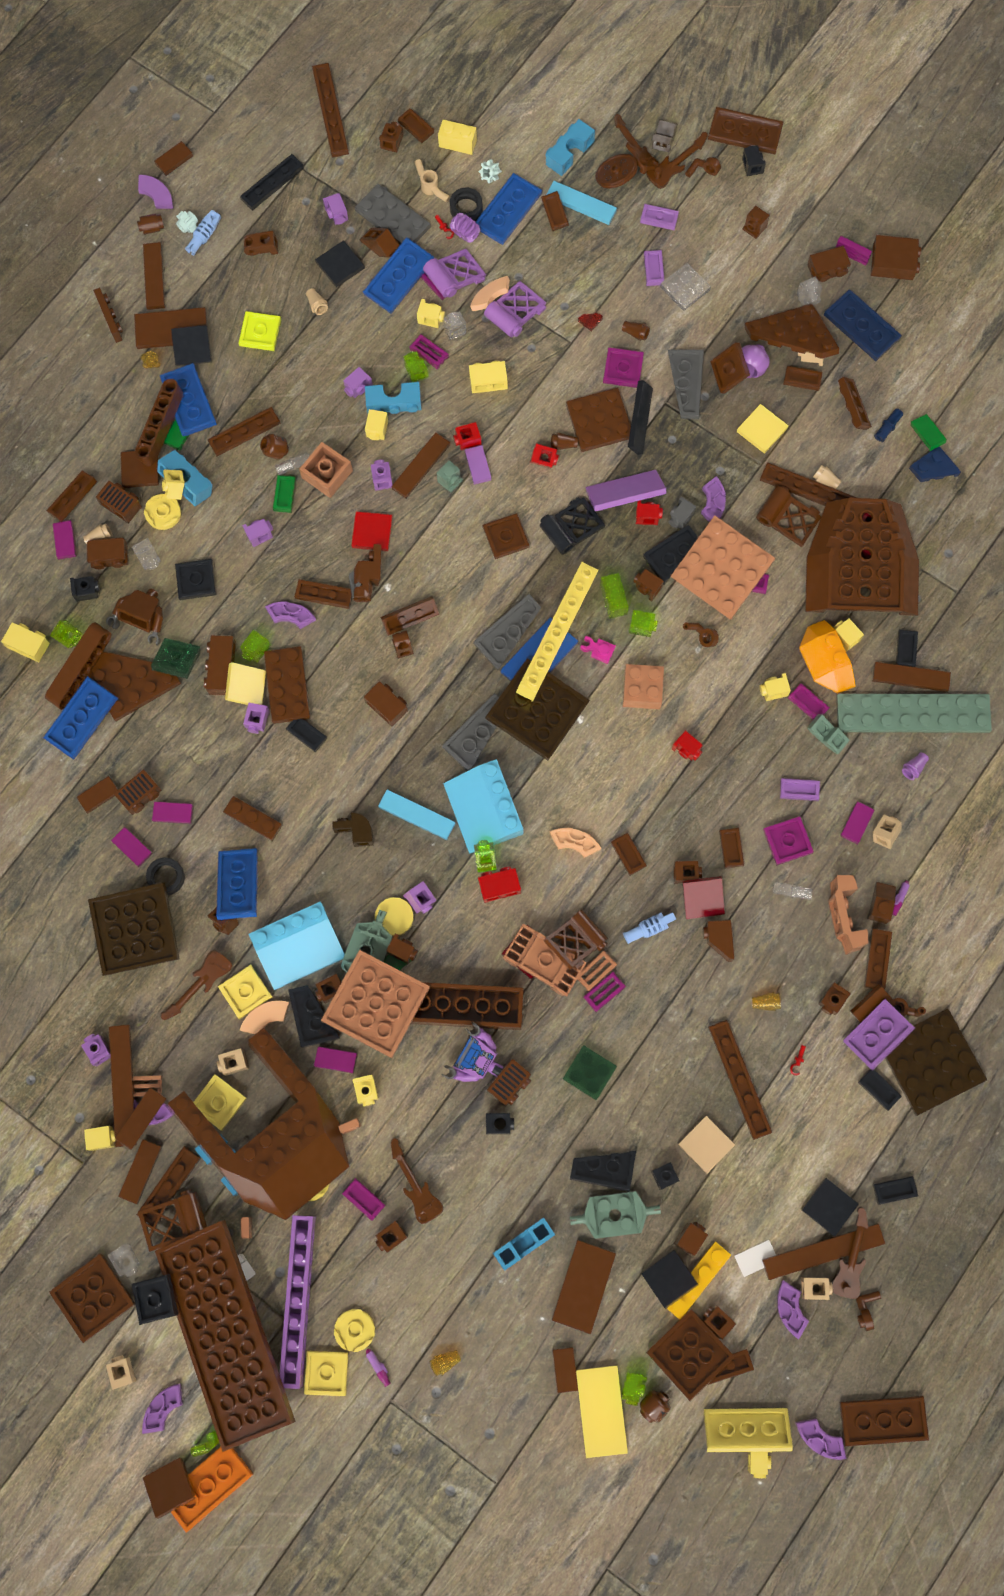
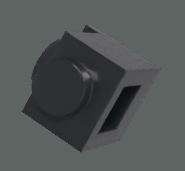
(753, 161)
(87, 593)

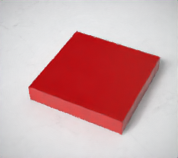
(371, 530)

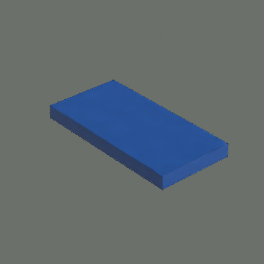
(508, 208)
(398, 275)
(194, 410)
(530, 648)
(80, 718)
(237, 884)

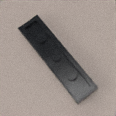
(272, 182)
(640, 417)

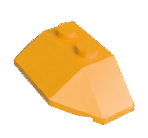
(827, 658)

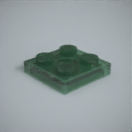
(175, 658)
(589, 1072)

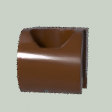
(261, 243)
(402, 644)

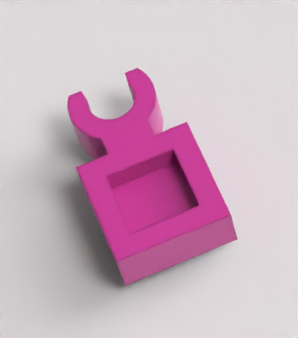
(601, 650)

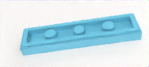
(584, 203)
(416, 814)

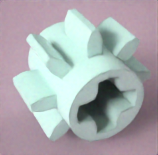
(490, 171)
(186, 221)

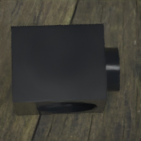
(490, 1120)
(665, 1176)

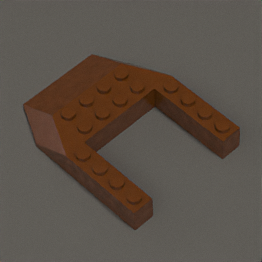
(289, 1157)

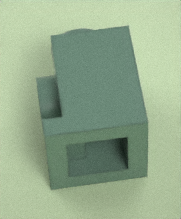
(449, 476)

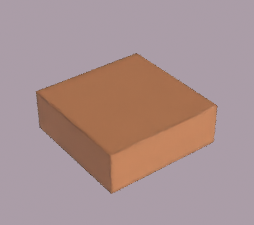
(349, 1126)
(246, 1227)

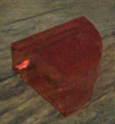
(590, 321)

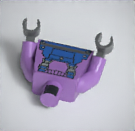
(475, 1058)

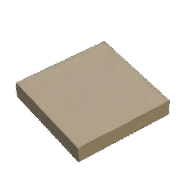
(706, 1144)

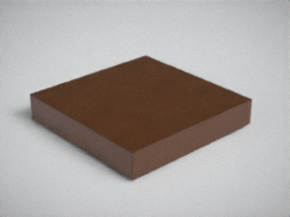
(730, 368)
(135, 473)
(506, 536)
(169, 1488)

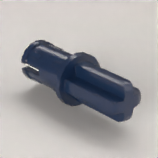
(888, 425)

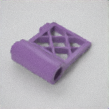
(444, 277)
(504, 316)

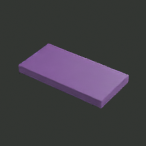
(625, 490)

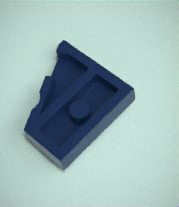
(934, 466)

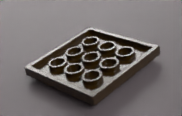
(539, 722)
(133, 929)
(934, 1063)

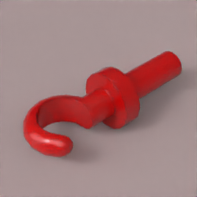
(443, 226)
(798, 1059)

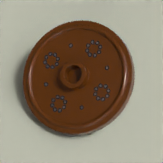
(616, 171)

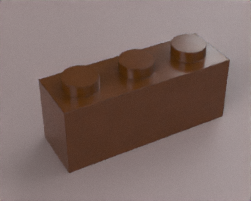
(221, 653)

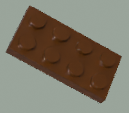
(287, 685)

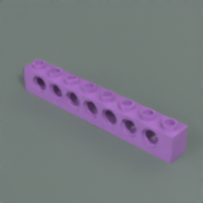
(297, 1301)

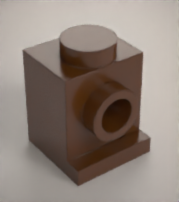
(391, 137)
(756, 222)
(648, 584)
(681, 866)
(225, 926)
(402, 949)
(321, 992)
(826, 1002)
(399, 1237)
(725, 1325)

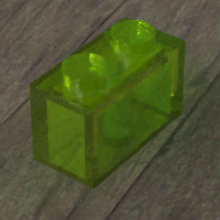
(614, 595)

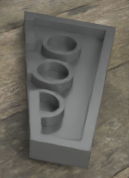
(687, 377)
(504, 634)
(472, 736)

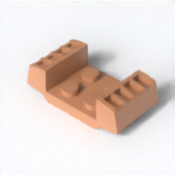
(841, 888)
(536, 958)

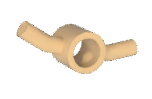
(430, 176)

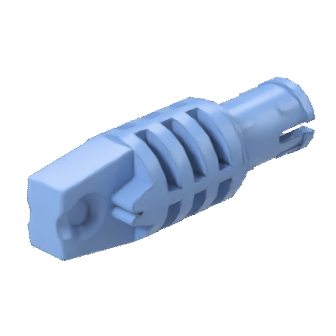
(203, 231)
(649, 927)

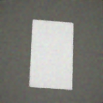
(751, 1259)

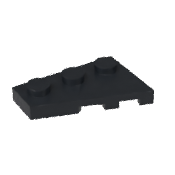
(669, 553)
(308, 1018)
(605, 1170)

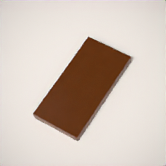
(745, 130)
(155, 328)
(583, 1287)
(884, 1421)

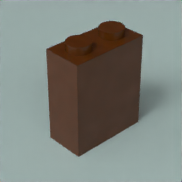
(895, 257)

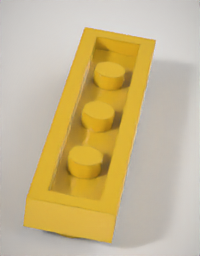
(703, 1273)

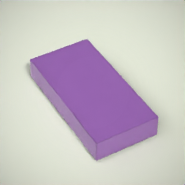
(653, 267)
(478, 464)
(799, 789)

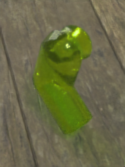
(206, 1447)

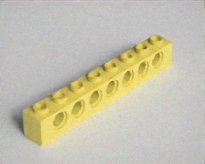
(557, 631)

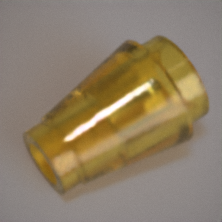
(768, 1002)
(444, 1362)

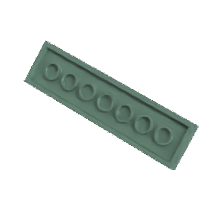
(914, 713)

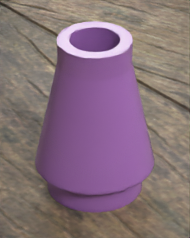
(914, 767)

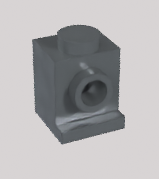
(682, 513)

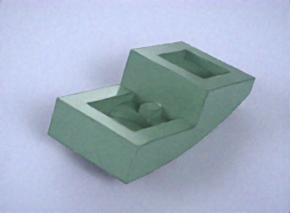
(828, 734)

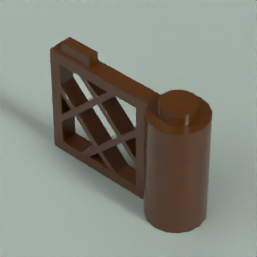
(777, 505)
(584, 932)
(188, 1212)

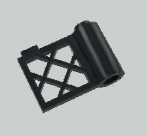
(559, 531)

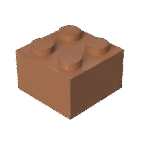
(326, 469)
(643, 686)

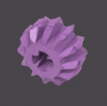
(464, 227)

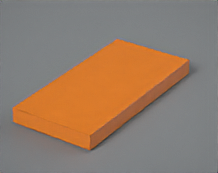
(212, 1484)

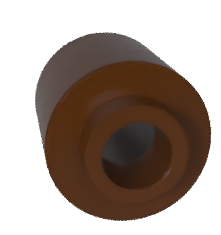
(150, 224)

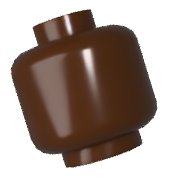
(274, 446)
(655, 1406)

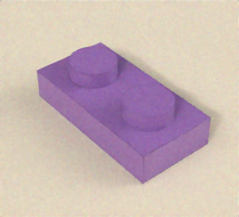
(659, 217)

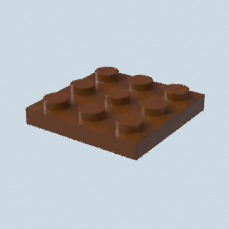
(599, 419)
(92, 1298)
(690, 1355)

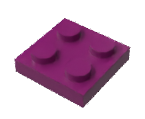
(623, 367)
(788, 840)

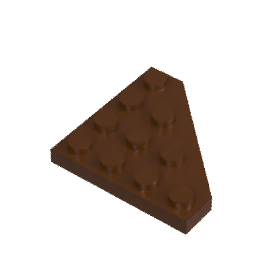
(795, 328)
(130, 681)

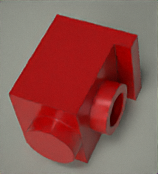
(467, 431)
(550, 452)
(648, 513)
(688, 746)

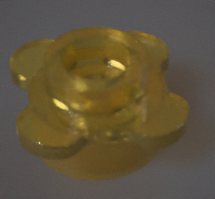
(150, 360)

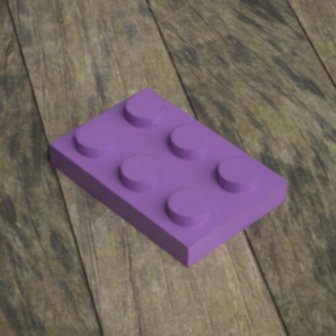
(878, 1034)

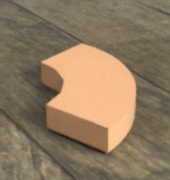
(490, 293)
(576, 840)
(264, 1015)

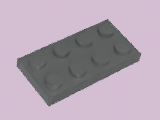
(389, 212)

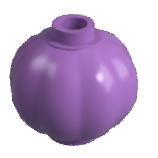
(756, 360)

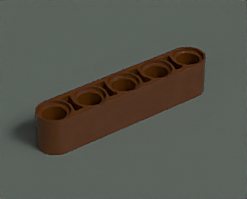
(155, 429)
(78, 665)

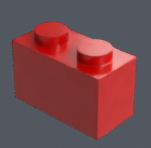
(499, 884)

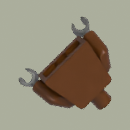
(140, 611)

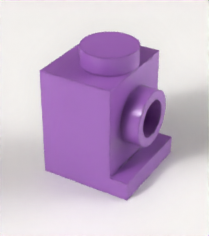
(335, 208)
(356, 383)
(380, 479)
(258, 531)
(253, 712)
(422, 892)
(102, 1052)

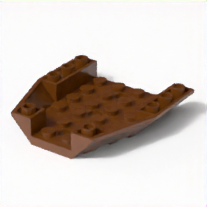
(838, 571)

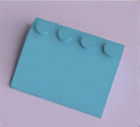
(483, 806)
(297, 945)

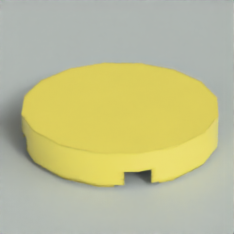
(162, 512)
(398, 915)
(354, 1330)

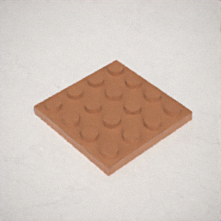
(723, 567)
(375, 1004)

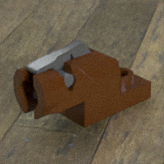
(366, 576)

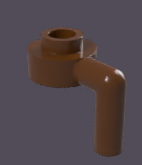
(710, 165)
(705, 634)
(906, 1010)
(864, 1319)

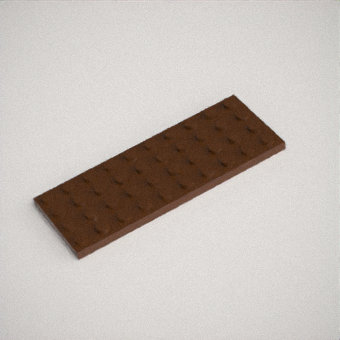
(225, 1337)

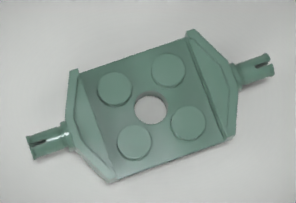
(368, 934)
(632, 1213)

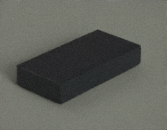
(907, 648)
(306, 734)
(879, 1089)
(895, 1190)

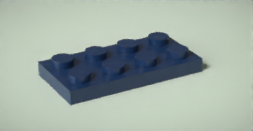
(862, 325)

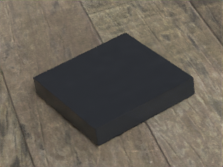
(339, 263)
(191, 345)
(195, 579)
(830, 1207)
(669, 1279)
(154, 1299)

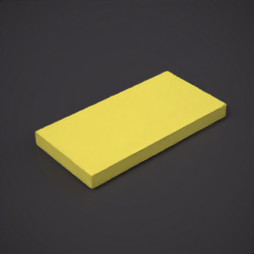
(601, 1411)
(747, 1430)

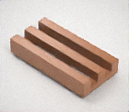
(587, 968)
(143, 1086)

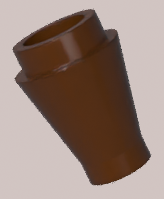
(637, 330)
(562, 441)

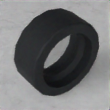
(466, 193)
(169, 862)

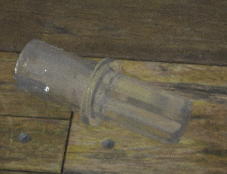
(291, 464)
(792, 890)

